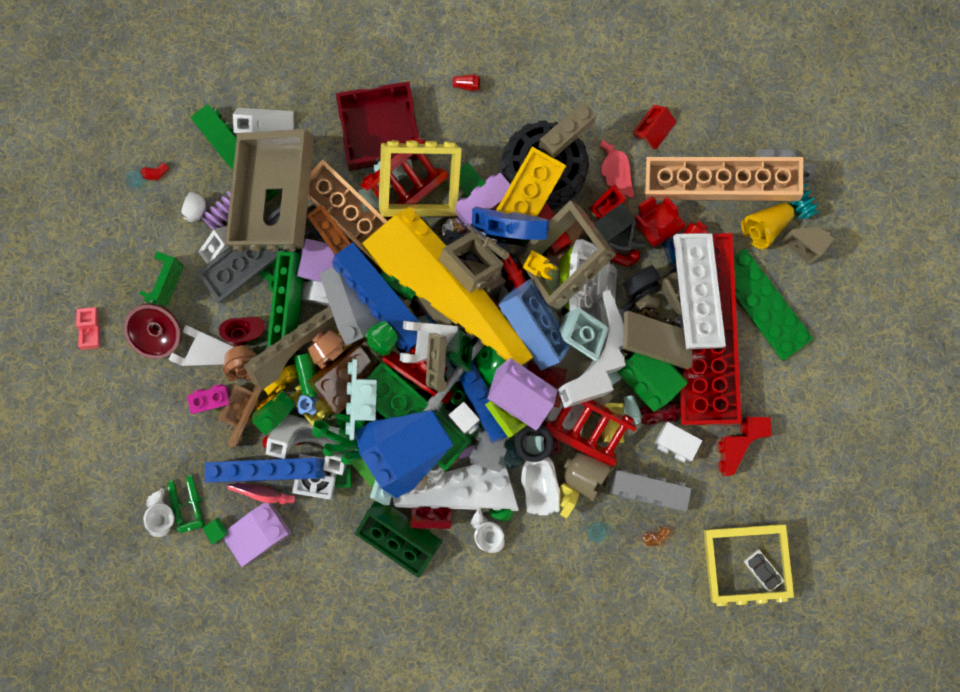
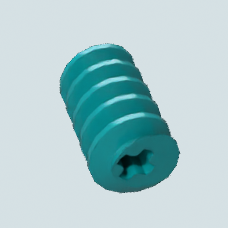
(805, 205)

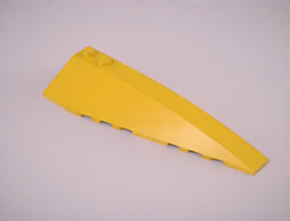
(411, 254)

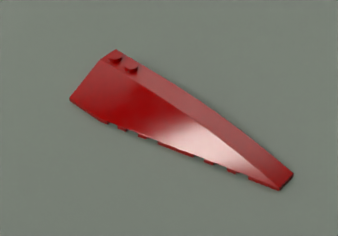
(714, 379)

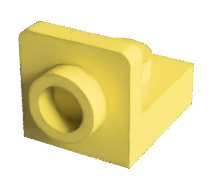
(568, 499)

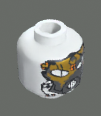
(455, 225)

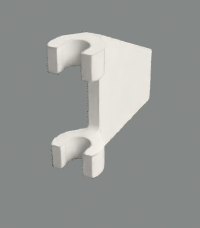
(423, 331)
(203, 351)

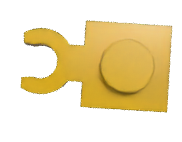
(539, 265)

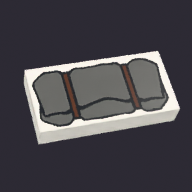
(763, 571)

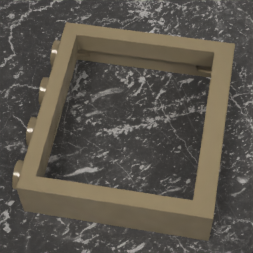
(586, 272)

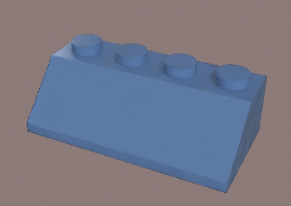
(535, 324)

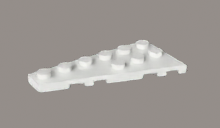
(463, 489)

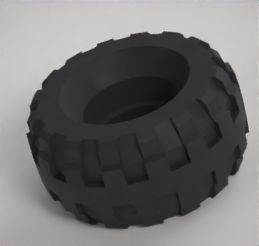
(573, 157)

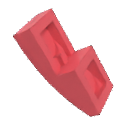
(88, 327)

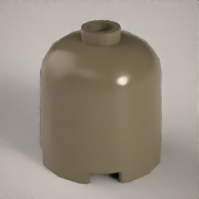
(587, 475)

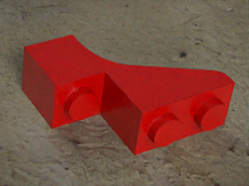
(734, 448)

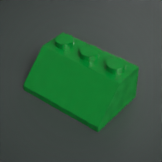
(652, 379)

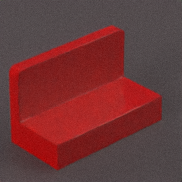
(655, 126)

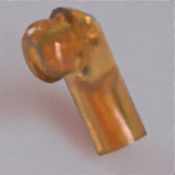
(656, 539)

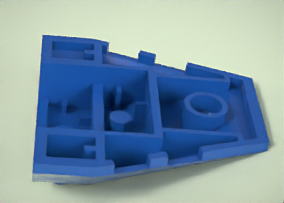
(402, 449)

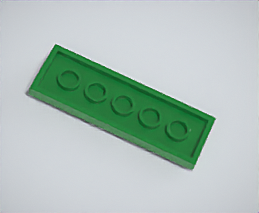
(767, 308)
(398, 399)

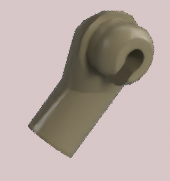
(647, 301)

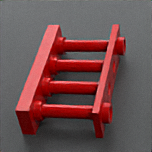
(421, 187)
(589, 445)

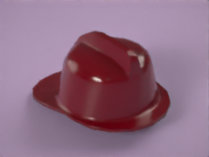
(241, 330)

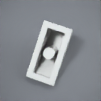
(214, 244)
(314, 293)

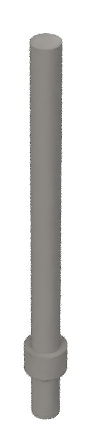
(435, 402)

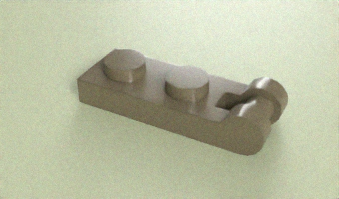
(436, 362)

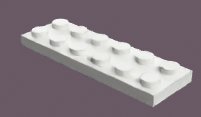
(699, 291)

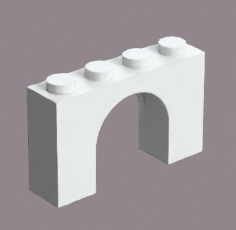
(297, 430)

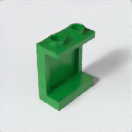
(166, 280)

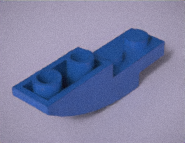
(510, 225)

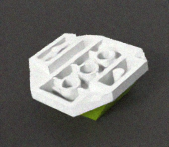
(603, 281)

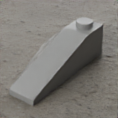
(349, 312)

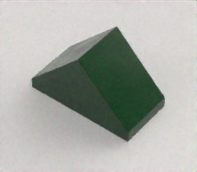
(460, 351)

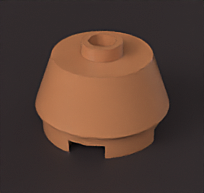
(326, 348)
(235, 360)

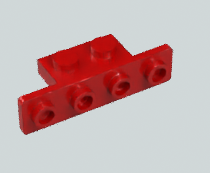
(414, 372)

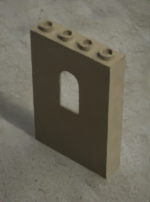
(263, 163)

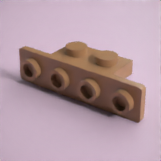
(239, 410)

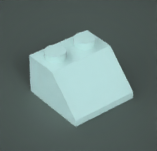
(583, 332)

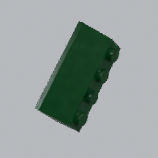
(393, 536)

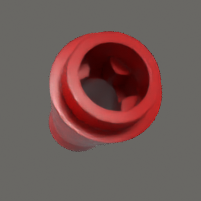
(467, 82)

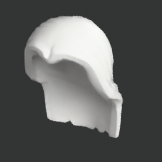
(541, 487)

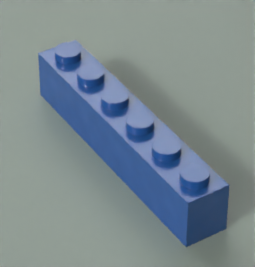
(375, 293)
(264, 470)

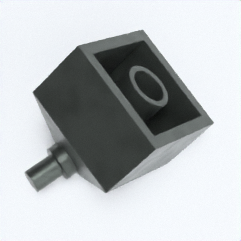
(618, 230)

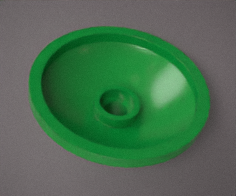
(488, 363)

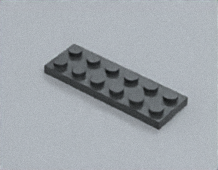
(235, 269)

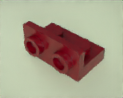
(431, 518)

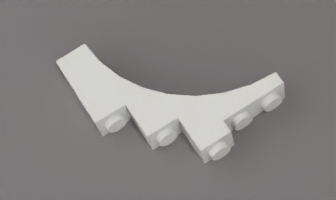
(595, 381)

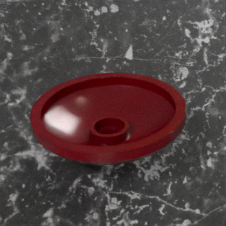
(145, 337)

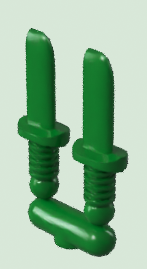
(194, 501)

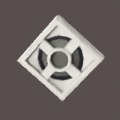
(310, 486)

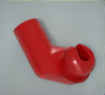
(154, 174)
(628, 259)

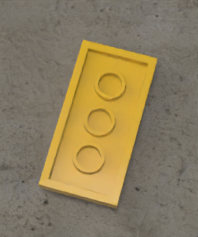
(532, 184)

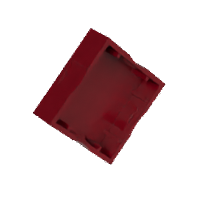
(373, 119)

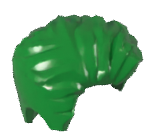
(382, 338)

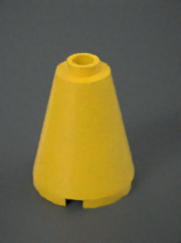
(767, 224)

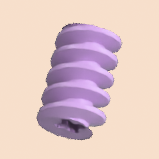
(218, 215)

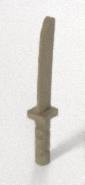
(489, 243)

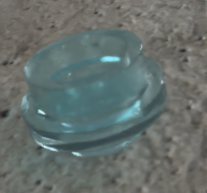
(134, 179)
(596, 532)

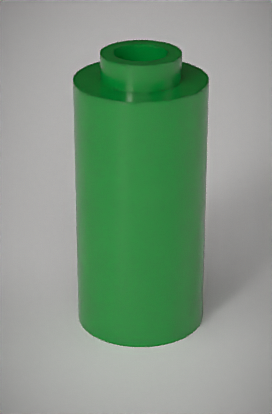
(306, 369)

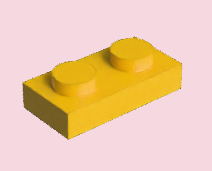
(287, 375)

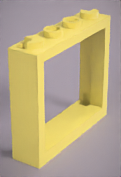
(429, 147)
(742, 599)

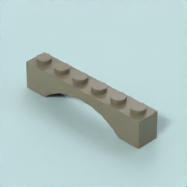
(268, 365)

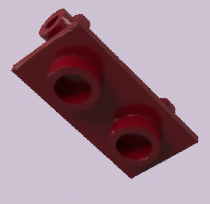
(668, 413)

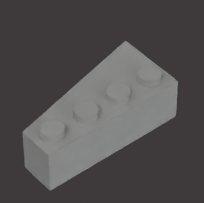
(487, 454)
(649, 490)

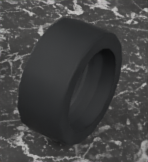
(641, 280)
(534, 457)

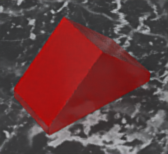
(608, 201)

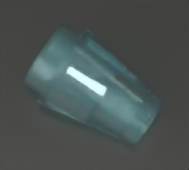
(511, 458)

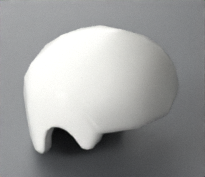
(193, 207)

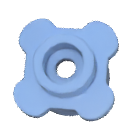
(302, 405)

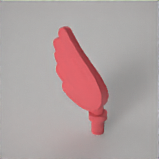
(617, 169)
(261, 493)

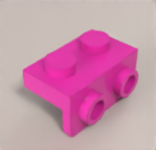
(205, 400)

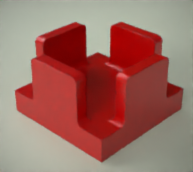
(658, 220)

